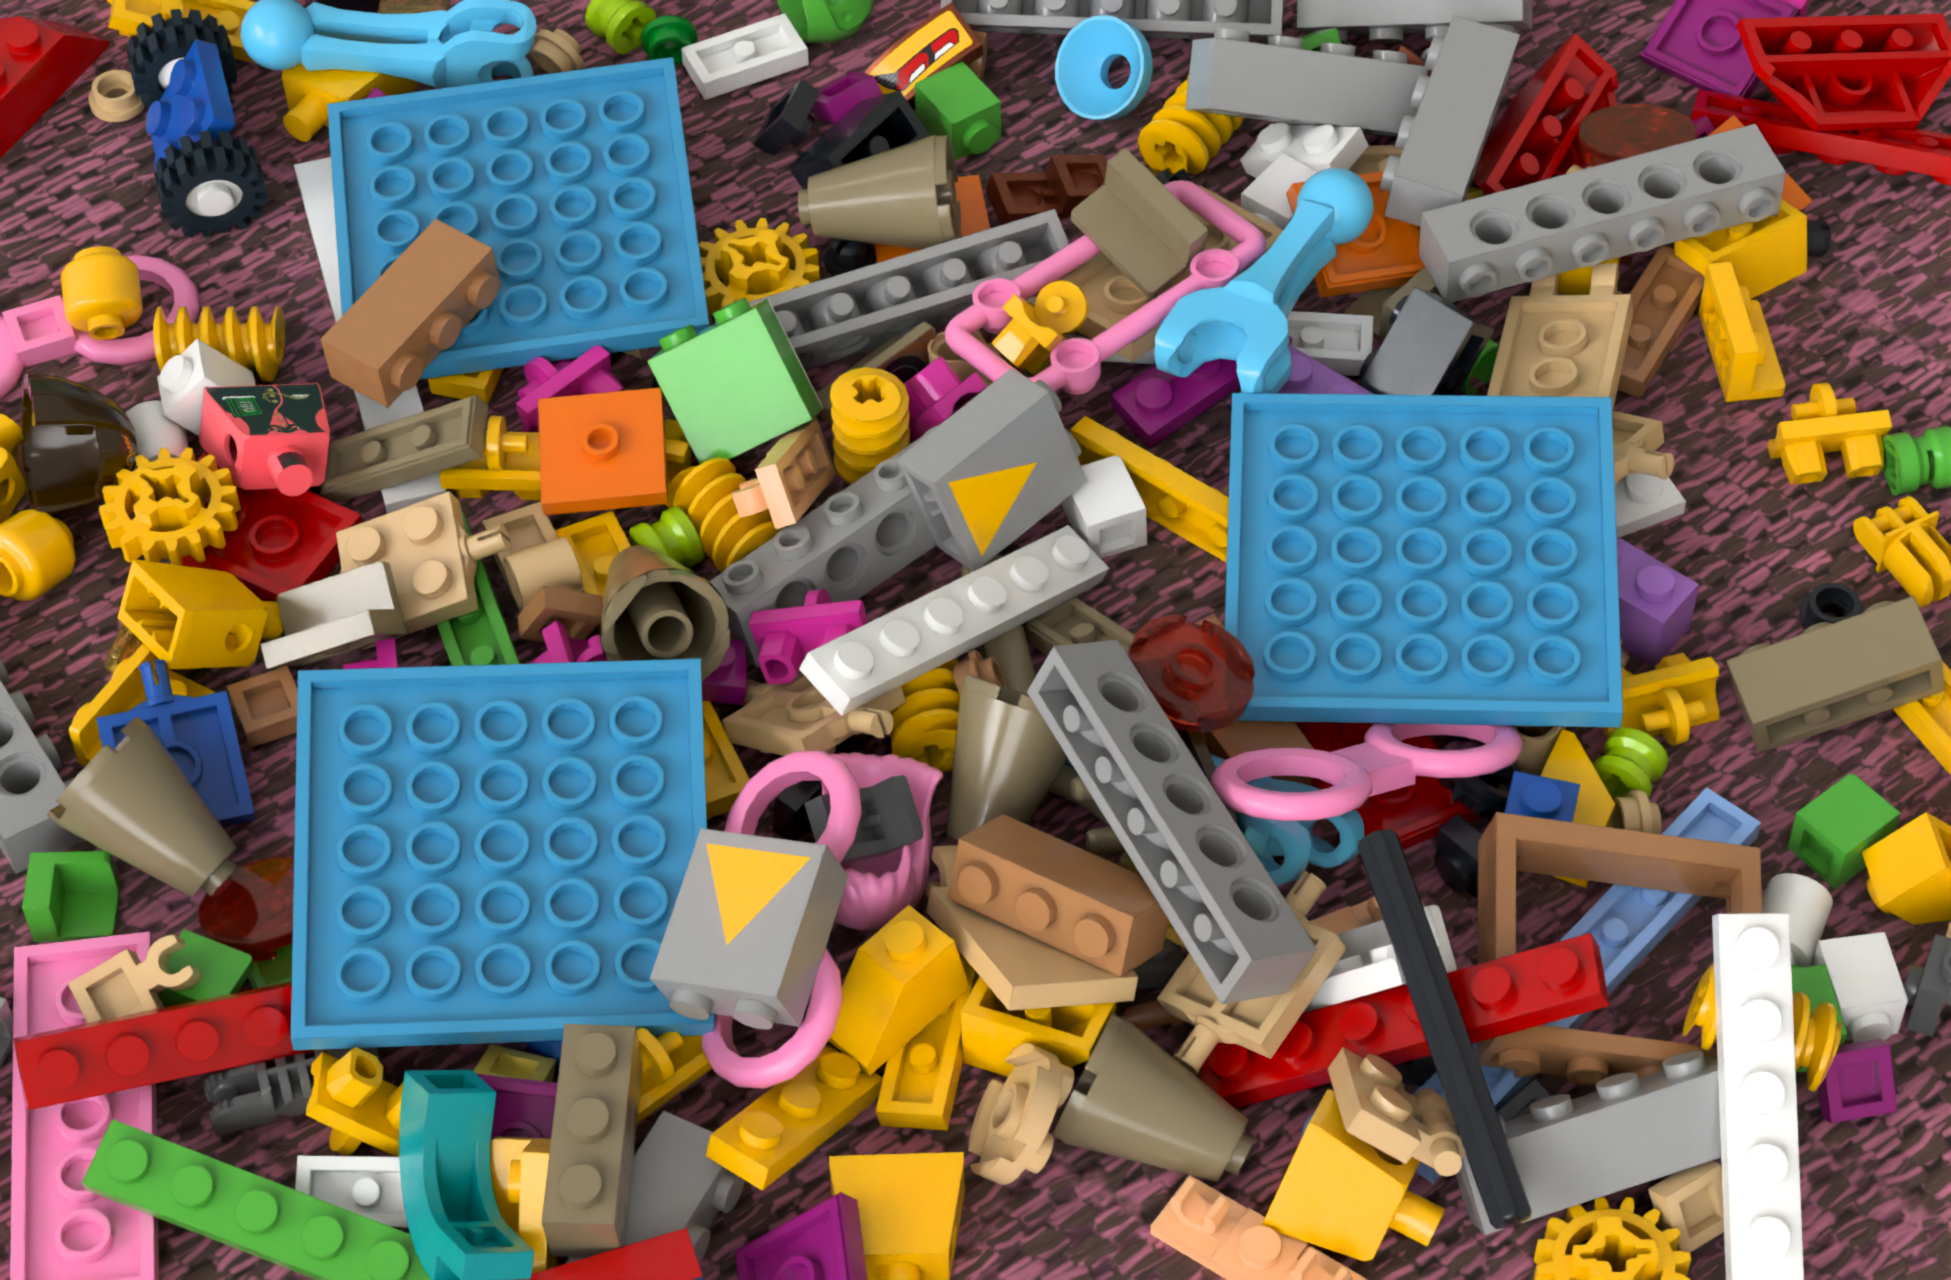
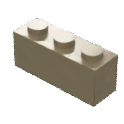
(1836, 674)
(592, 1140)

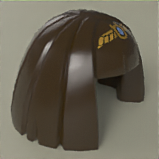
(71, 443)

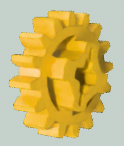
(755, 263)
(170, 508)
(1616, 1242)

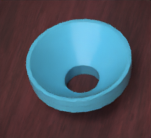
(1085, 62)

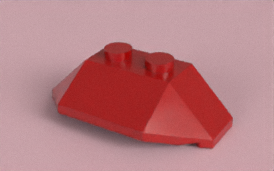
(36, 68)
(1851, 68)
(1542, 121)

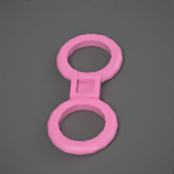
(42, 333)
(1358, 770)
(827, 990)

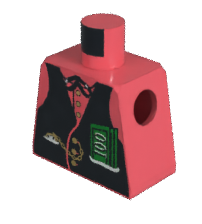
(267, 435)

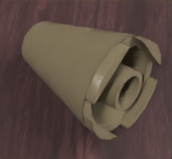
(888, 198)
(661, 611)
(1000, 757)
(147, 814)
(1151, 1109)

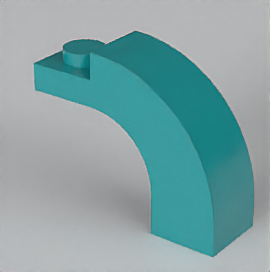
(449, 1180)

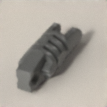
(260, 1093)

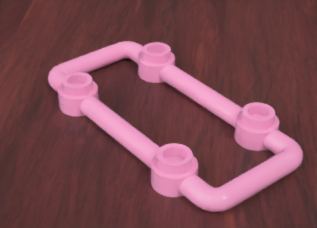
(1077, 360)

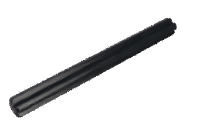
(1444, 1030)

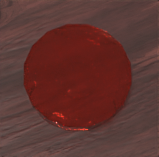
(1631, 131)
(1194, 671)
(253, 908)

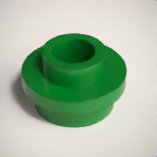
(667, 36)

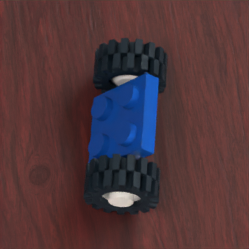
(187, 77)

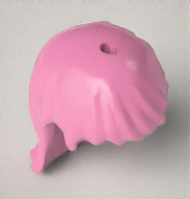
(888, 884)

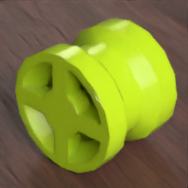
(619, 22)
(672, 536)
(1630, 762)

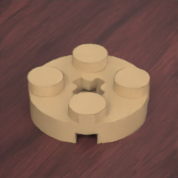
(1017, 1115)

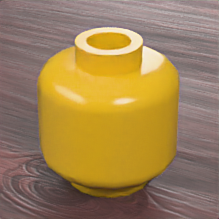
(101, 292)
(34, 554)

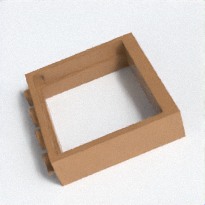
(1604, 856)

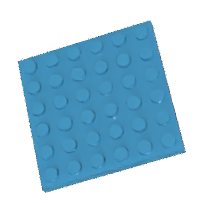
(559, 174)
(1425, 558)
(490, 849)

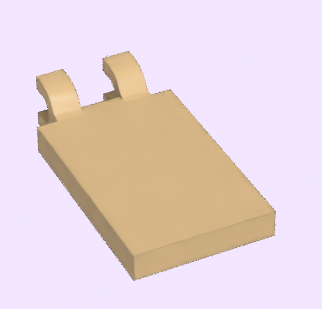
(1564, 341)
(1015, 965)

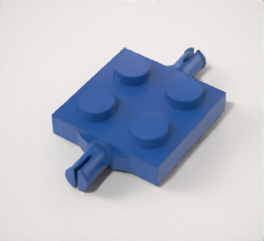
(198, 737)

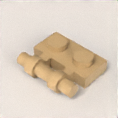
(1389, 1118)

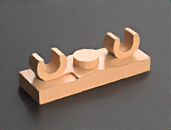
(788, 477)
(1235, 1242)

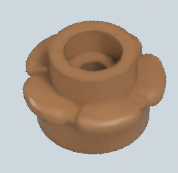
(975, 666)

